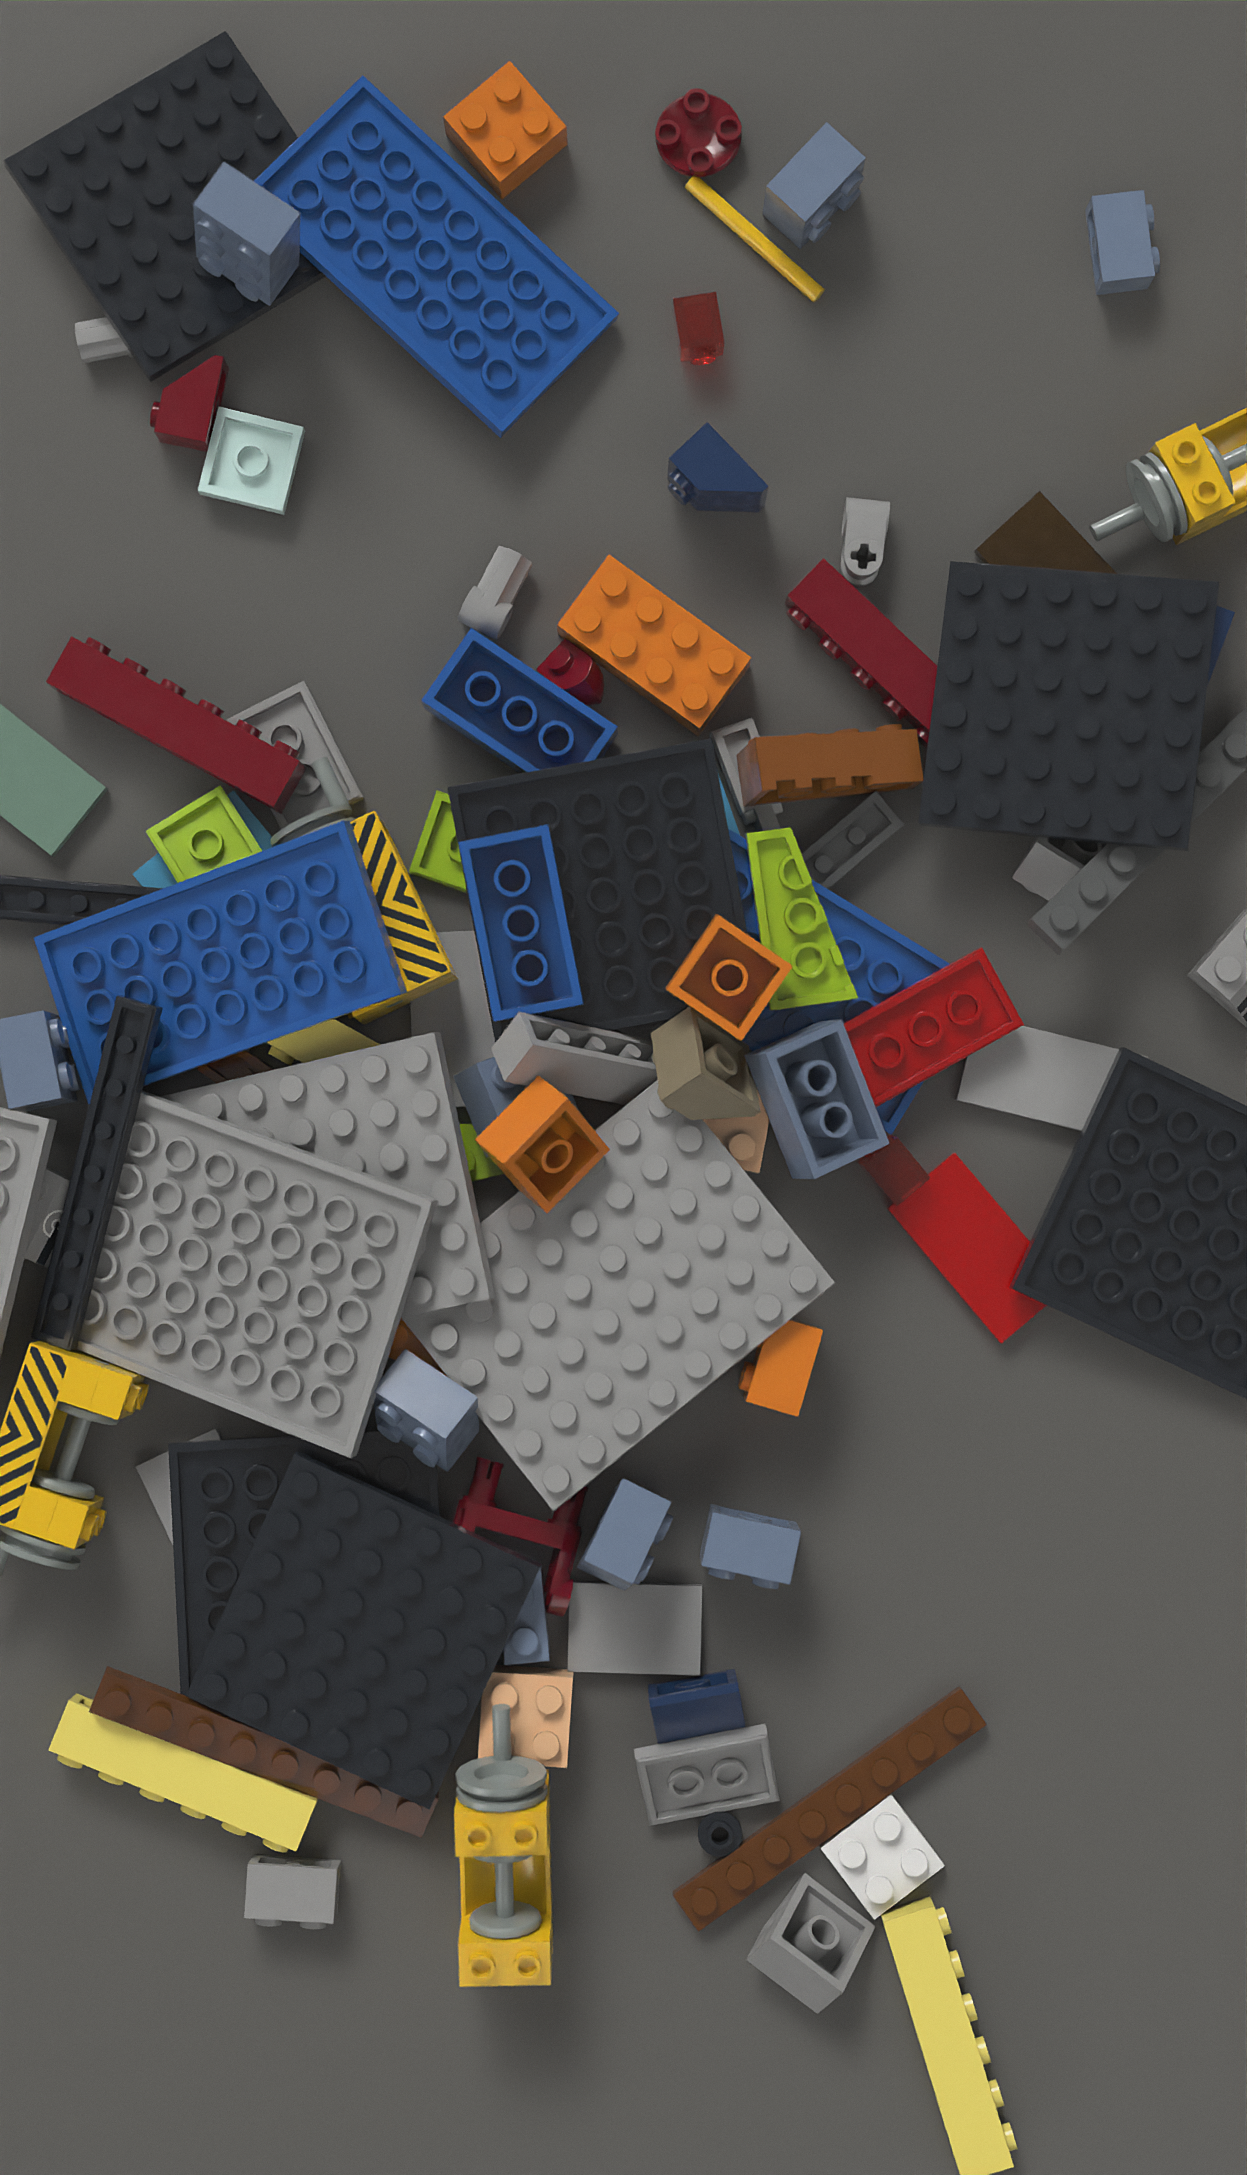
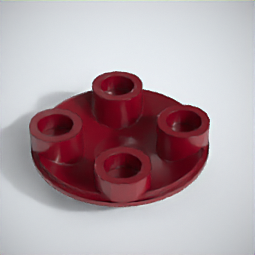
(698, 134)

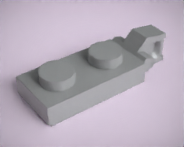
(727, 744)

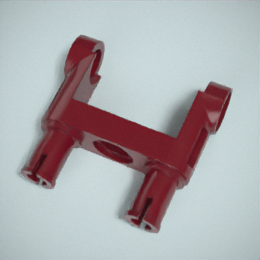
(559, 1532)

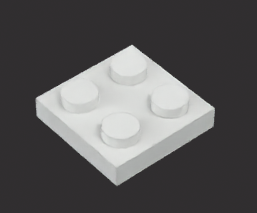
(882, 1856)

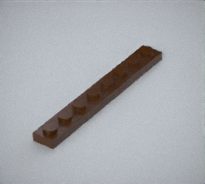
(227, 1740)
(829, 1808)

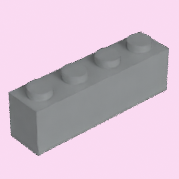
(575, 1058)

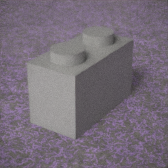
(292, 1890)

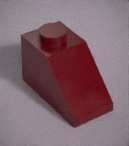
(191, 405)

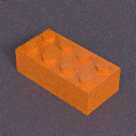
(653, 645)

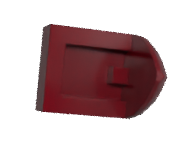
(574, 673)

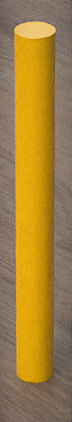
(754, 238)

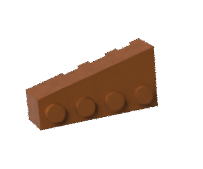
(829, 765)

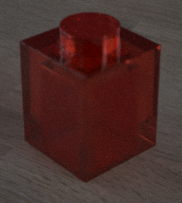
(698, 328)
(894, 1171)

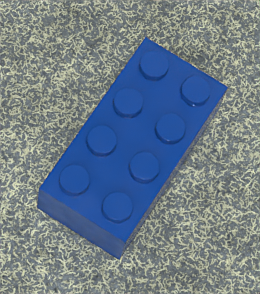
(515, 710)
(521, 922)

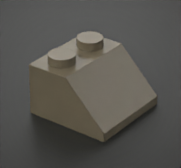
(703, 1069)

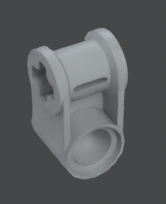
(863, 534)

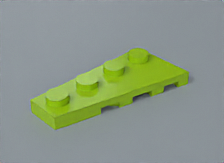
(794, 923)

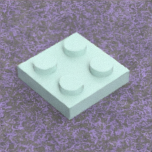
(251, 460)

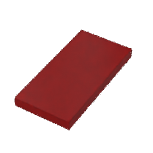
(931, 1025)
(970, 1244)

